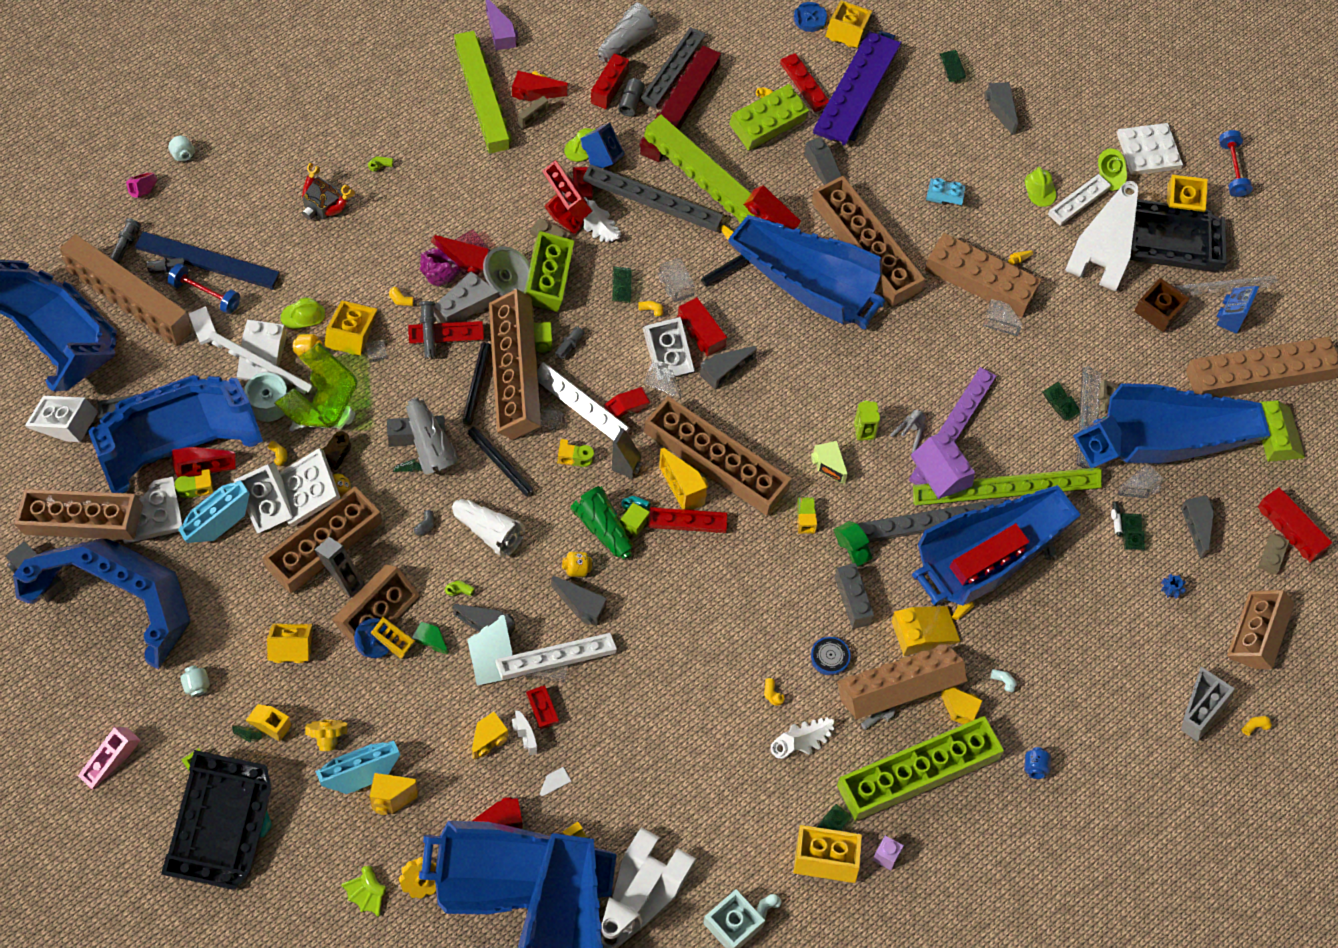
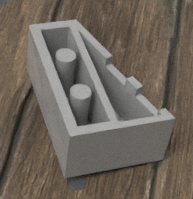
(464, 300)
(1206, 703)

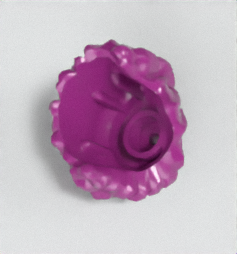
(438, 267)

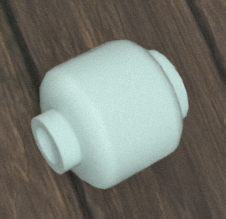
(181, 148)
(195, 681)

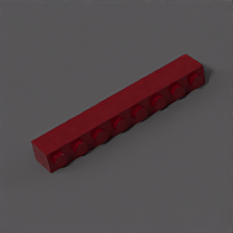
(685, 95)

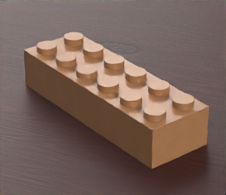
(982, 274)
(79, 514)
(343, 521)
(902, 681)

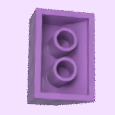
(943, 465)

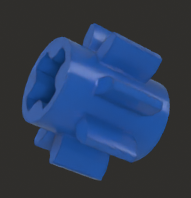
(1173, 586)

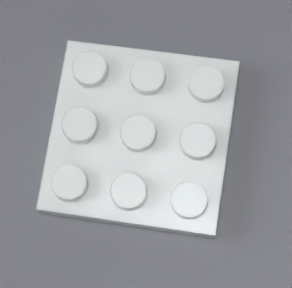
(1149, 149)
(309, 486)

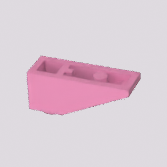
(109, 756)

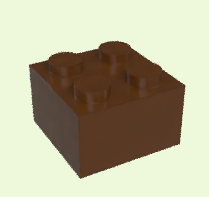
(1161, 305)

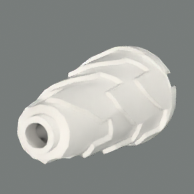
(494, 528)

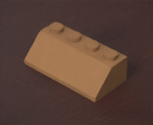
(383, 596)
(1261, 628)

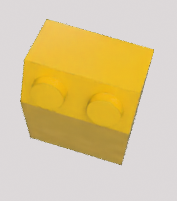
(848, 24)
(350, 328)
(684, 481)
(924, 628)

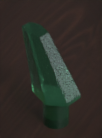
(408, 466)
(246, 733)

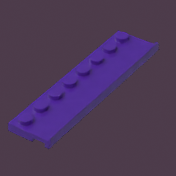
(857, 88)

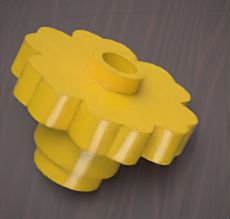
(326, 732)
(412, 883)

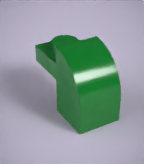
(855, 541)

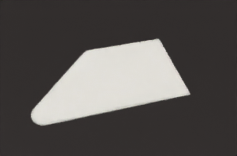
(554, 781)

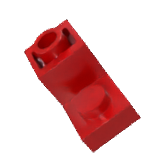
(561, 215)
(628, 401)

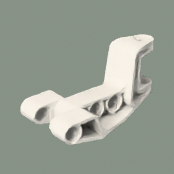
(1108, 239)
(642, 888)

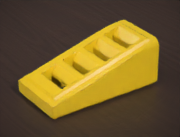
(388, 642)

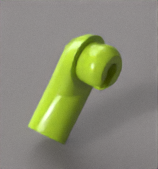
(378, 162)
(459, 587)

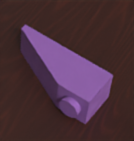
(501, 28)

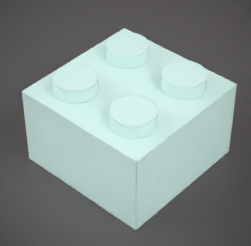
(733, 921)

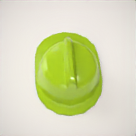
(574, 150)
(1113, 168)
(1040, 187)
(303, 314)

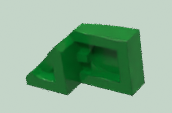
(430, 636)

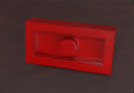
(584, 188)
(542, 707)

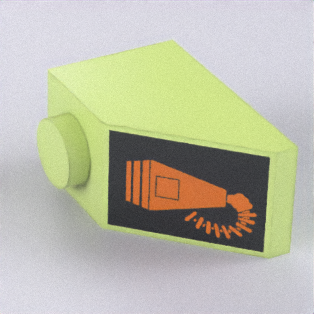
(829, 461)

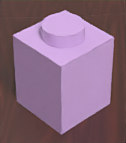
(887, 852)

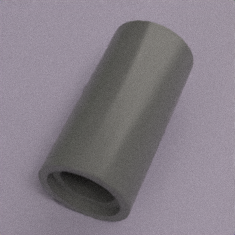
(631, 97)

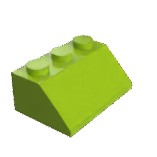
(1284, 437)

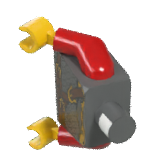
(321, 197)

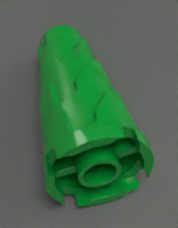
(602, 520)

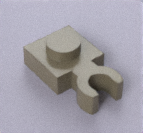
(1106, 389)

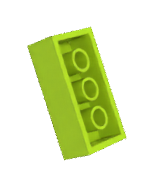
(768, 117)
(548, 270)

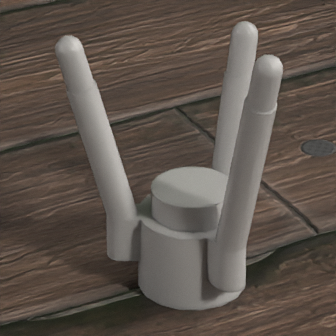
(914, 421)

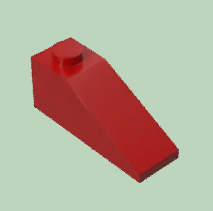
(533, 87)
(464, 254)
(193, 460)
(503, 812)

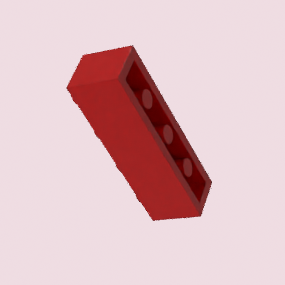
(567, 191)
(1294, 525)
(989, 555)

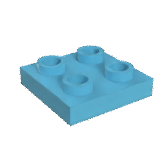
(940, 191)

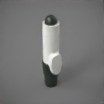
(1116, 516)

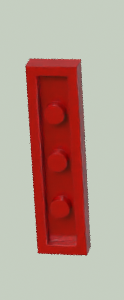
(804, 82)
(448, 332)
(688, 520)

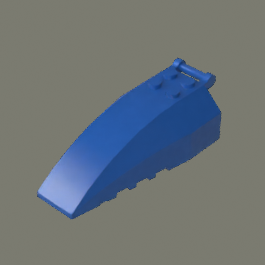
(816, 271)
(1179, 425)
(1038, 515)
(493, 867)
(564, 898)

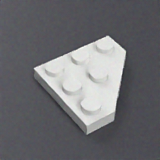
(159, 511)

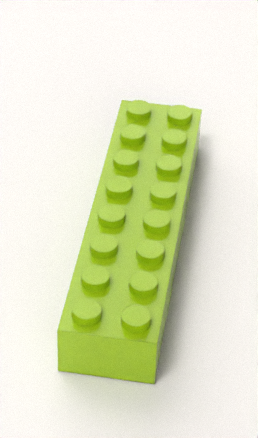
(919, 768)

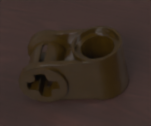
(337, 452)

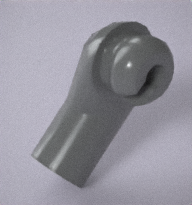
(426, 525)

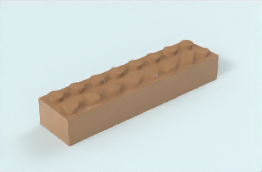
(858, 226)
(125, 290)
(514, 364)
(1264, 368)
(717, 455)

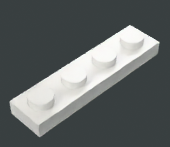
(1079, 199)

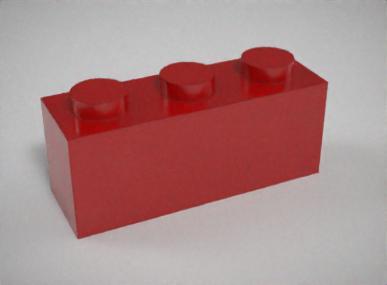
(609, 81)
(769, 207)
(702, 327)

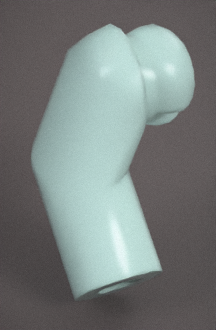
(1009, 681)
(768, 902)

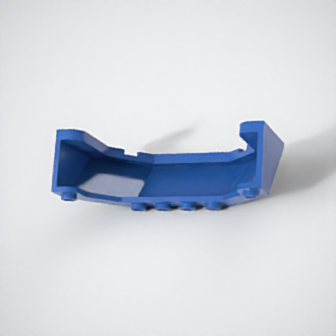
(57, 322)
(170, 419)
(124, 569)

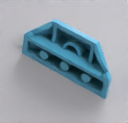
(216, 513)
(357, 768)

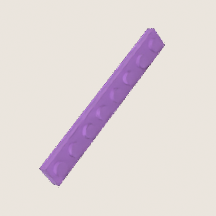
(962, 412)

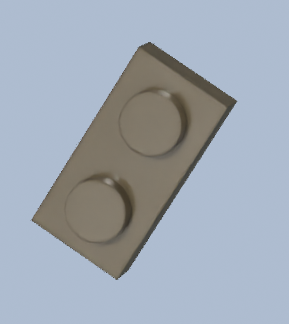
(533, 112)
(544, 226)
(1273, 554)

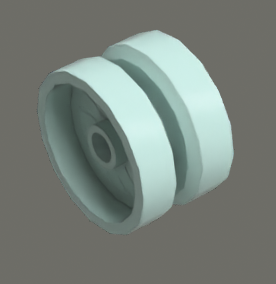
(262, 393)

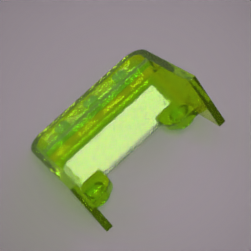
(334, 392)

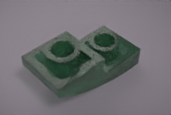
(952, 65)
(621, 284)
(1060, 402)
(1132, 531)
(835, 819)

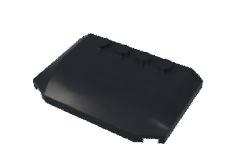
(1178, 237)
(219, 821)

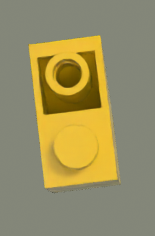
(960, 705)
(270, 721)
(488, 734)

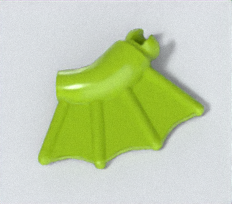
(366, 891)

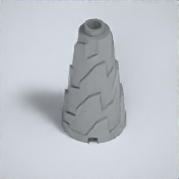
(628, 32)
(430, 440)

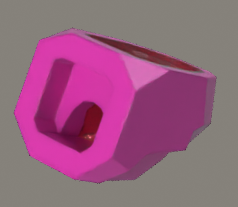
(141, 184)

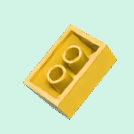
(827, 854)

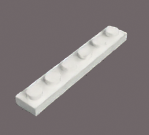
(253, 359)
(579, 401)
(555, 656)

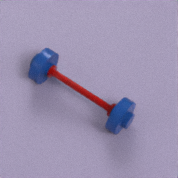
(1240, 186)
(229, 300)

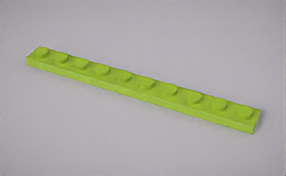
(1013, 486)

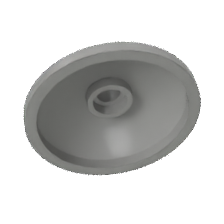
(506, 269)

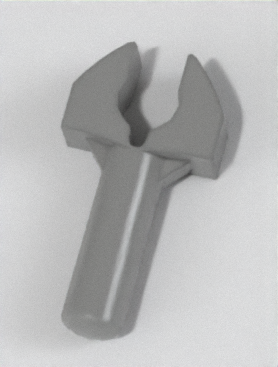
(877, 716)

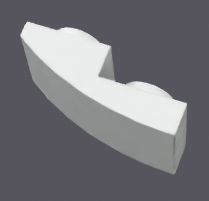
(202, 324)
(524, 730)

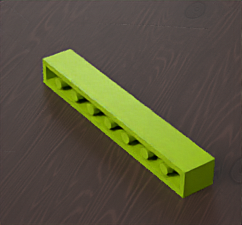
(482, 92)
(698, 166)

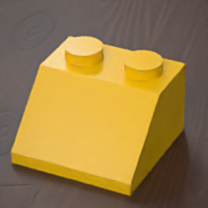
(1187, 193)
(289, 643)
(391, 793)

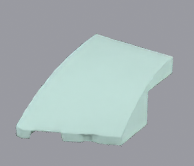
(487, 647)

